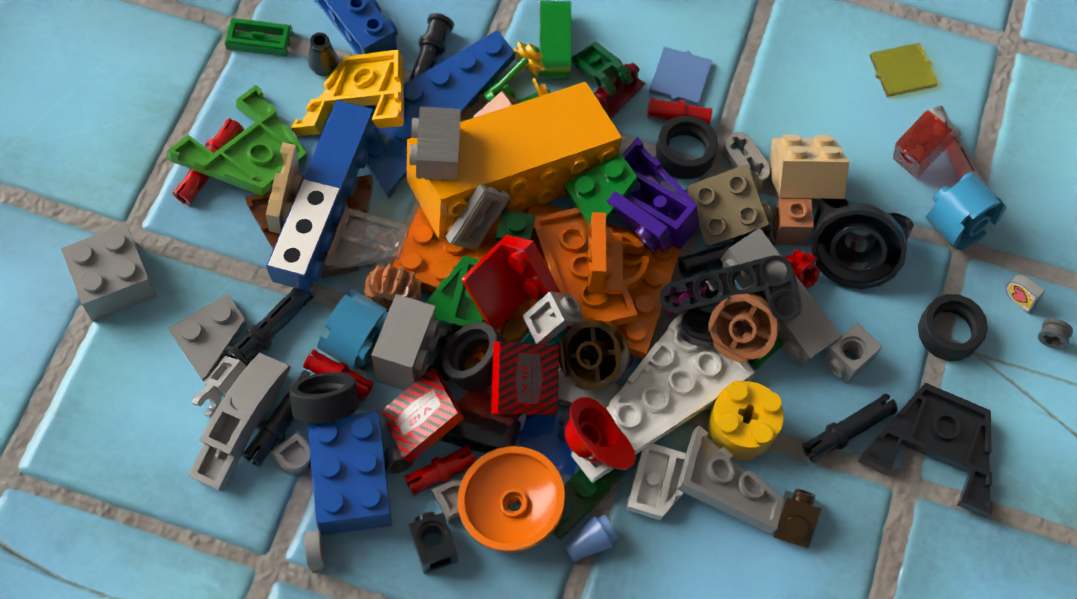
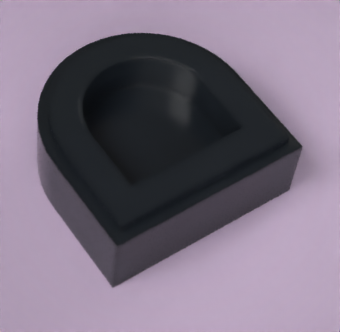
(695, 329)

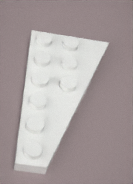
(668, 390)

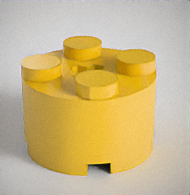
(757, 406)

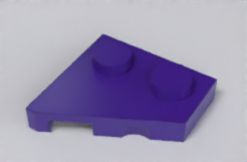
(650, 230)

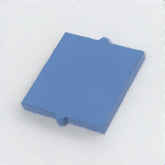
(680, 76)

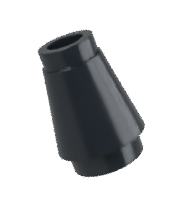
(322, 56)

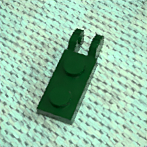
(601, 67)
(582, 498)

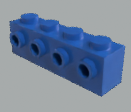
(361, 24)

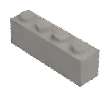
(807, 333)

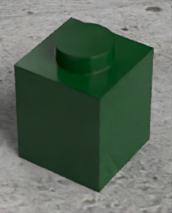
(516, 225)

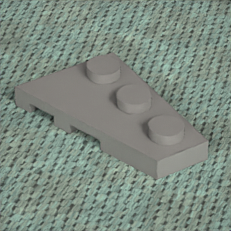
(722, 483)

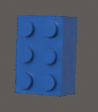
(349, 474)

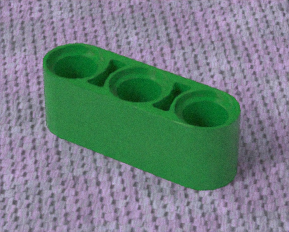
(555, 39)

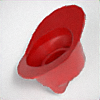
(596, 436)

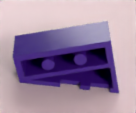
(661, 194)

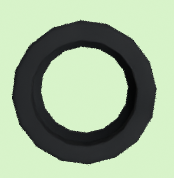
(692, 127)
(965, 309)
(461, 346)
(324, 397)

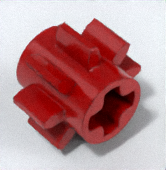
(804, 267)

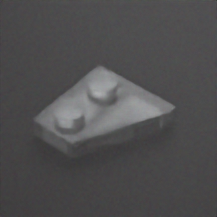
(365, 240)

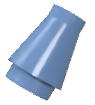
(591, 539)

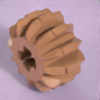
(388, 281)

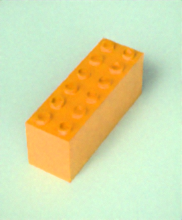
(523, 151)

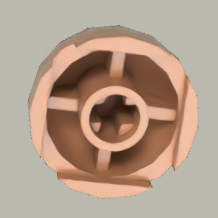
(743, 327)

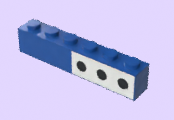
(322, 196)

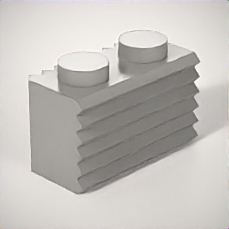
(437, 143)

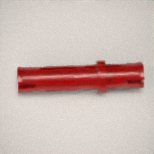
(194, 180)

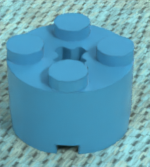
(965, 211)
(353, 330)

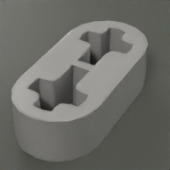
(751, 155)

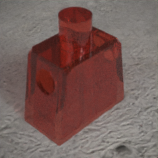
(923, 143)

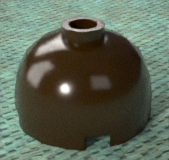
(594, 354)

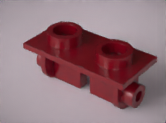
(624, 94)

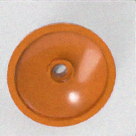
(498, 482)

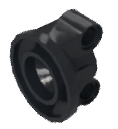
(854, 258)

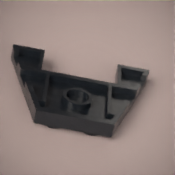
(944, 430)

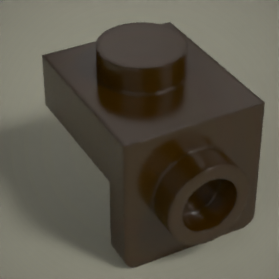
(798, 517)

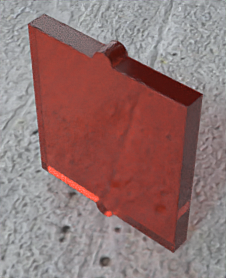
(481, 403)

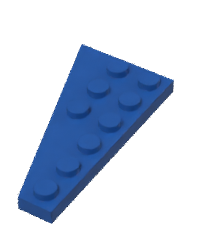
(447, 85)

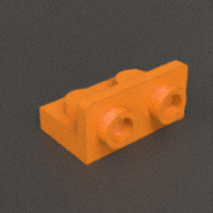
(604, 257)

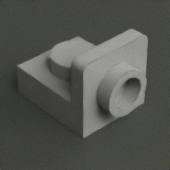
(552, 315)

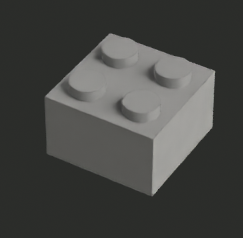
(108, 272)
(406, 343)

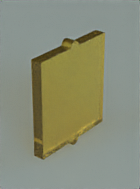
(903, 69)

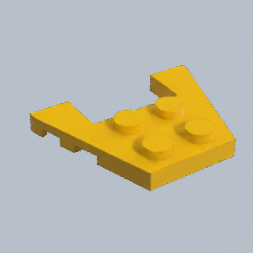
(363, 81)

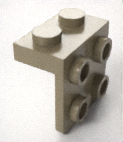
(730, 205)

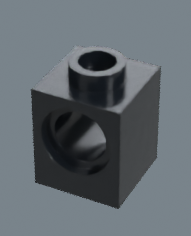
(437, 556)

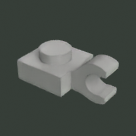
(218, 383)

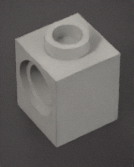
(858, 343)

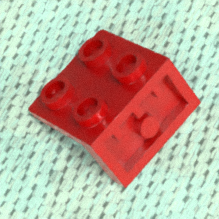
(507, 279)

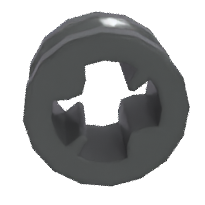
(1055, 333)

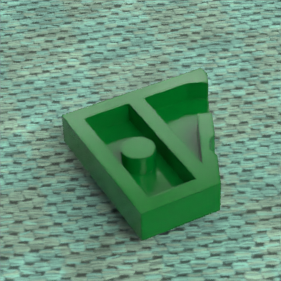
(593, 188)
(452, 298)

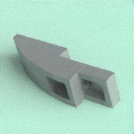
(236, 418)

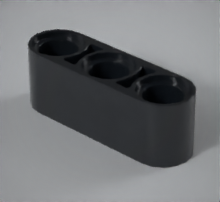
(481, 433)

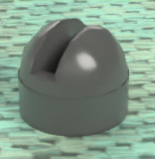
(395, 462)

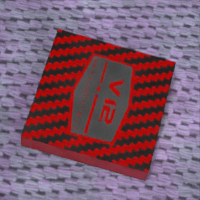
(525, 378)
(421, 415)

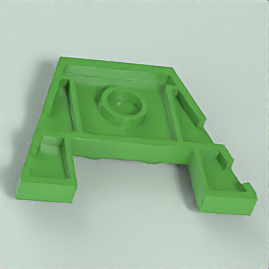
(251, 156)

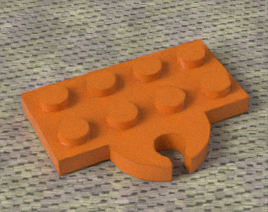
(564, 248)

